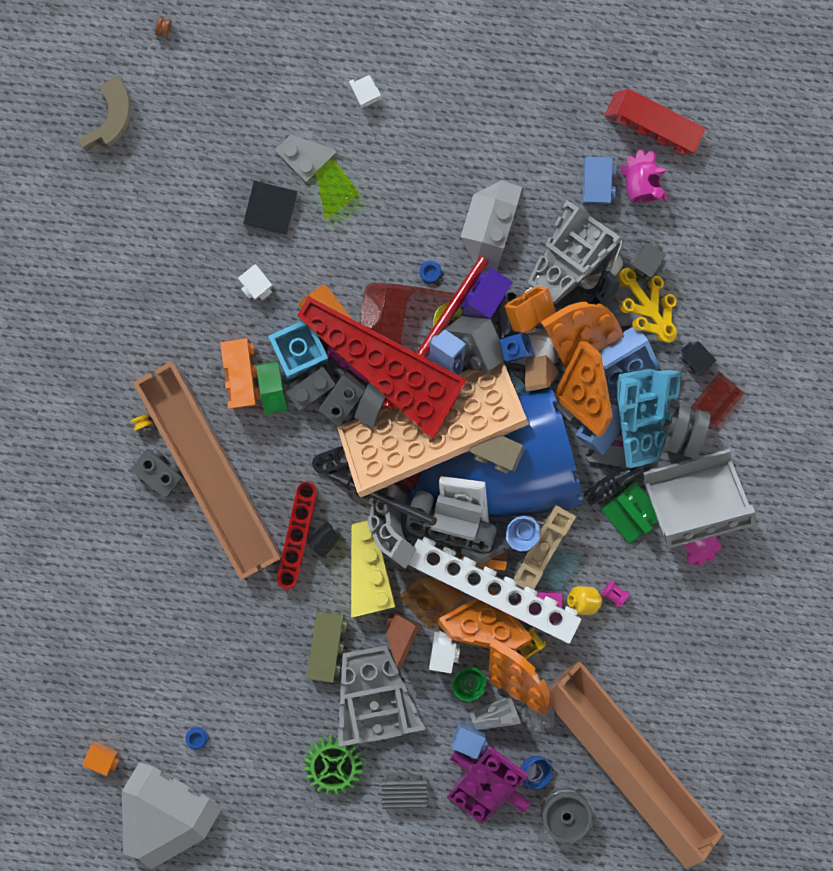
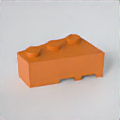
(240, 373)

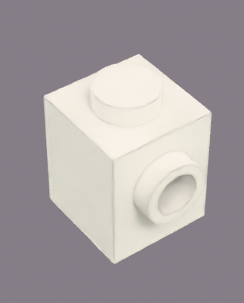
(255, 283)

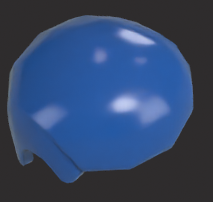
(545, 772)

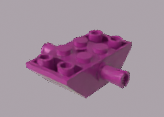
(487, 784)

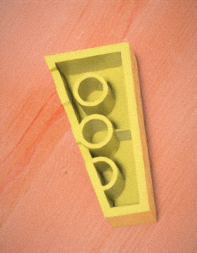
(369, 575)

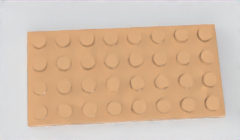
(400, 449)

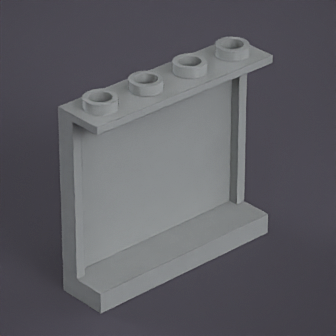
(698, 499)

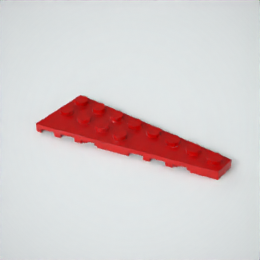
(405, 378)

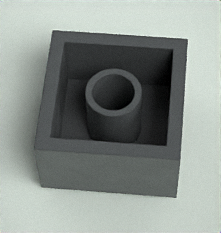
(482, 342)

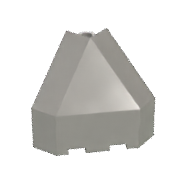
(162, 816)

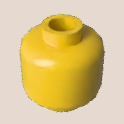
(584, 600)

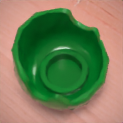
(478, 684)

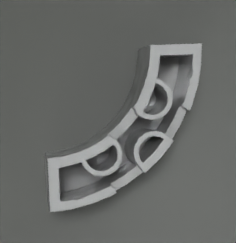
(386, 527)

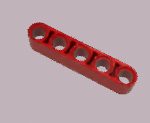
(291, 544)

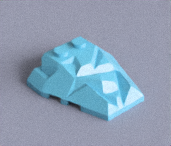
(642, 408)

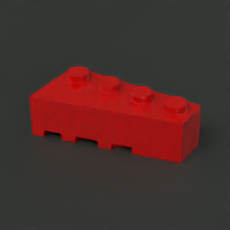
(654, 121)

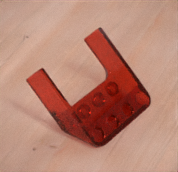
(386, 306)

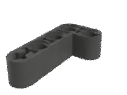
(424, 501)

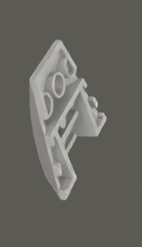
(572, 252)
(373, 699)

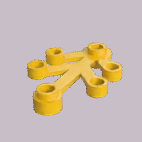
(649, 306)

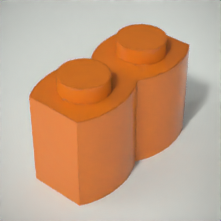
(530, 309)

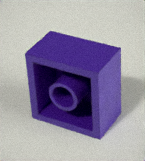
(486, 295)

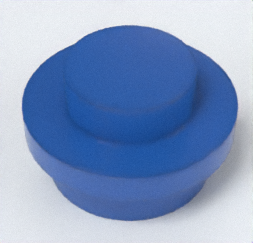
(196, 738)

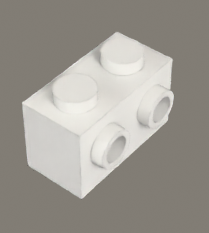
(443, 653)

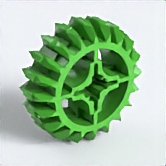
(340, 772)

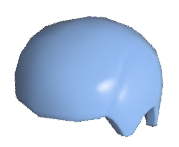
(523, 533)

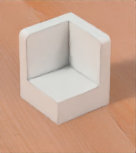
(365, 91)

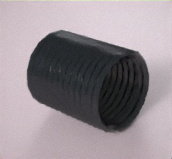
(324, 539)

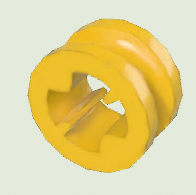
(141, 422)

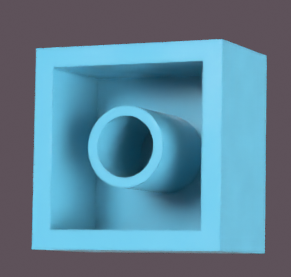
(297, 350)

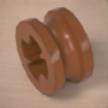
(163, 27)

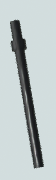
(348, 483)

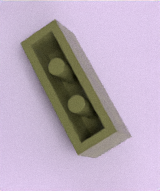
(326, 646)

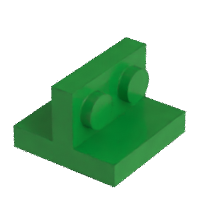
(631, 512)

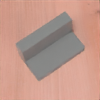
(457, 517)

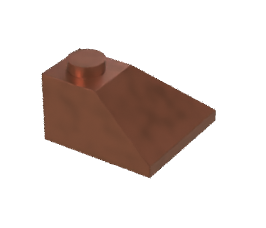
(401, 635)

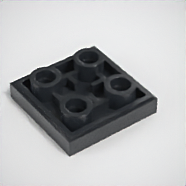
(270, 207)

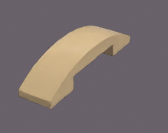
(538, 557)

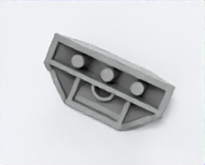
(490, 222)

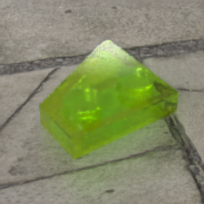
(334, 188)

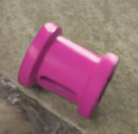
(614, 593)

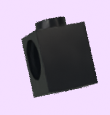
(697, 357)

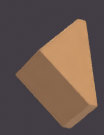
(539, 373)

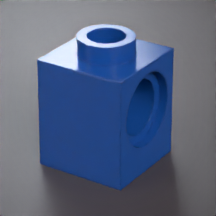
(517, 347)

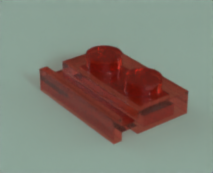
(718, 398)

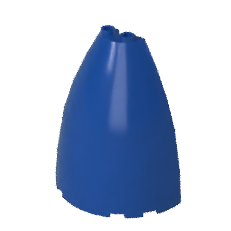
(542, 475)

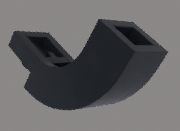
(604, 292)

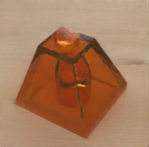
(430, 599)

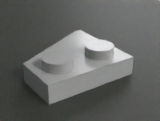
(304, 156)
(495, 715)

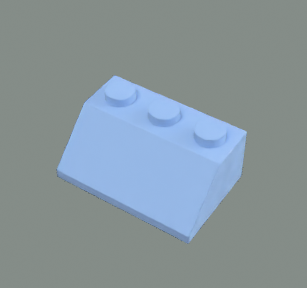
(625, 356)

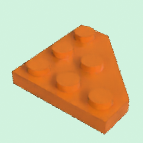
(585, 389)
(482, 624)

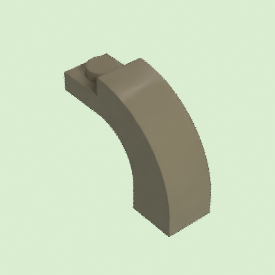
(117, 119)

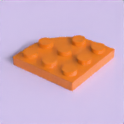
(578, 324)
(517, 677)

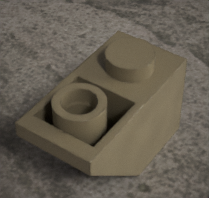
(501, 451)

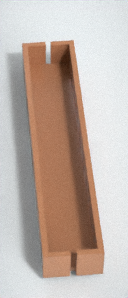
(207, 470)
(633, 765)

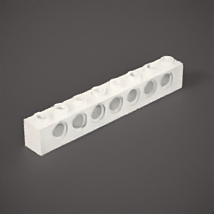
(563, 630)

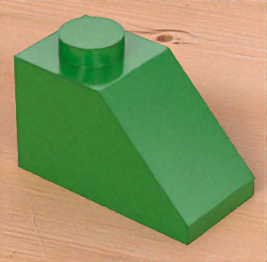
(271, 387)

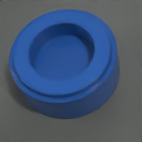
(430, 271)

